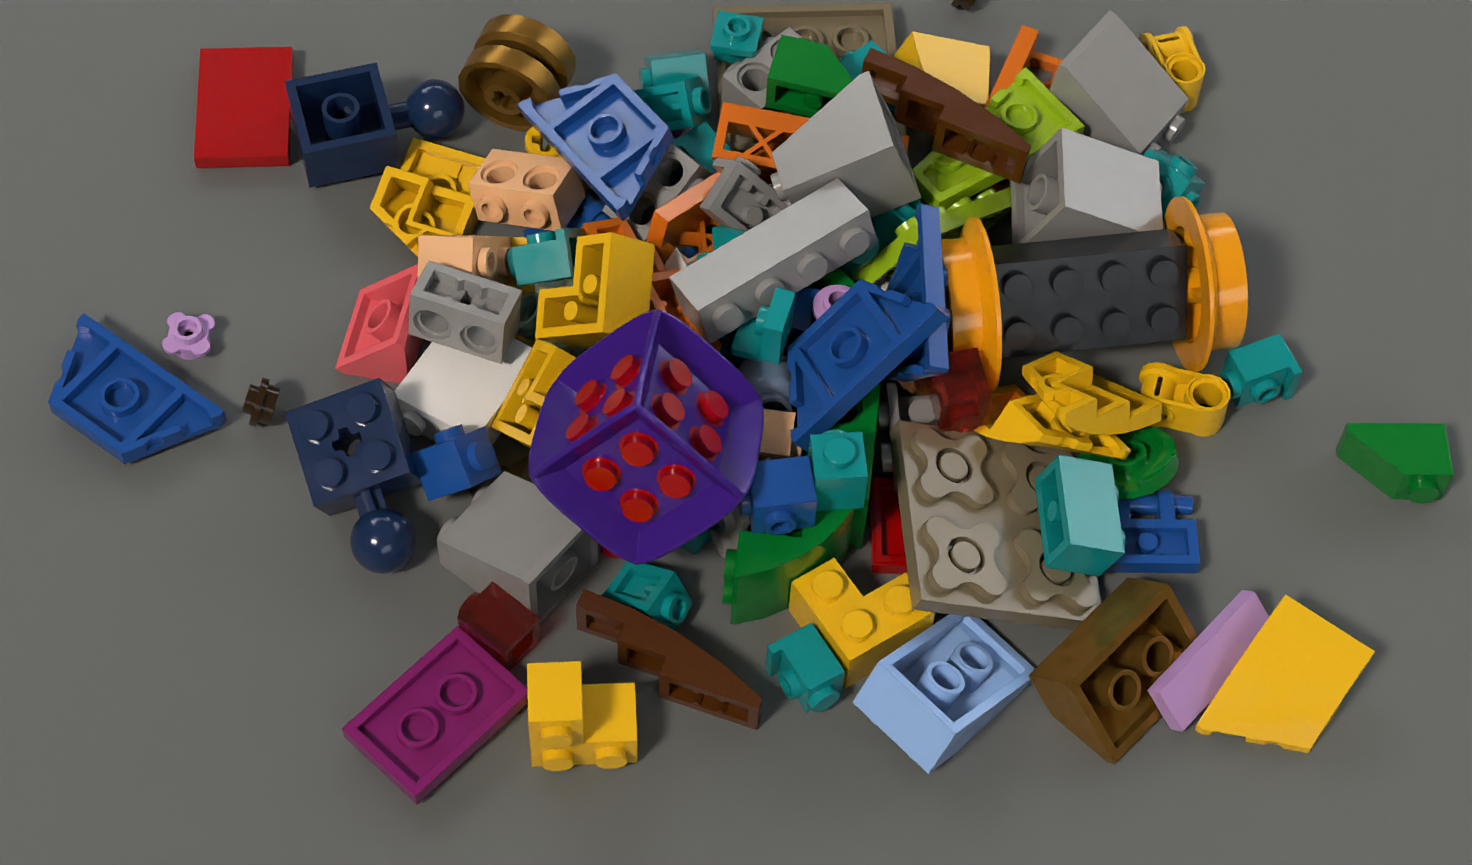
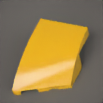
(427, 193)
(1087, 400)
(1031, 422)
(1287, 681)

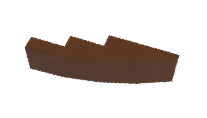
(957, 122)
(684, 669)

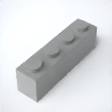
(780, 252)

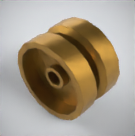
(512, 63)

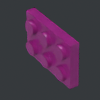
(436, 714)

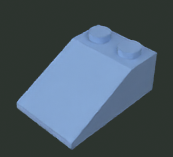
(943, 688)

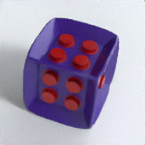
(647, 438)

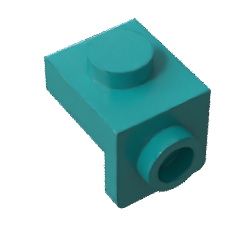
(736, 36)

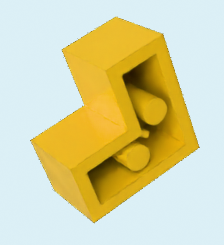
(607, 291)
(525, 398)
(856, 626)
(578, 721)

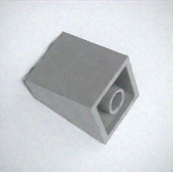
(1119, 89)
(849, 141)
(1085, 190)
(517, 543)

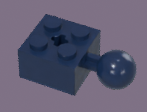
(350, 128)
(382, 466)

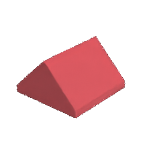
(378, 333)

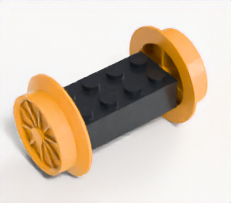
(1099, 291)

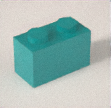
(1079, 516)

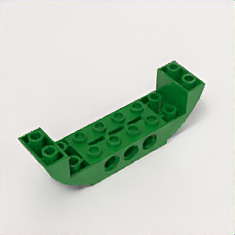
(765, 564)

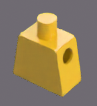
(951, 61)

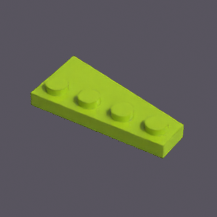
(1025, 108)
(987, 206)

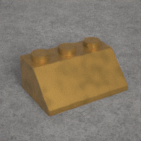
(1108, 663)

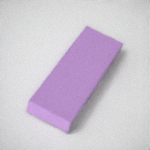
(1207, 662)

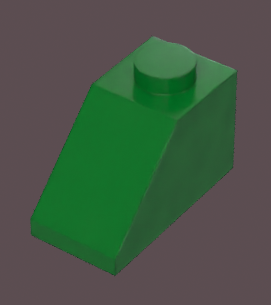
(804, 76)
(1399, 458)

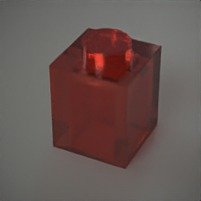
(962, 394)
(500, 625)

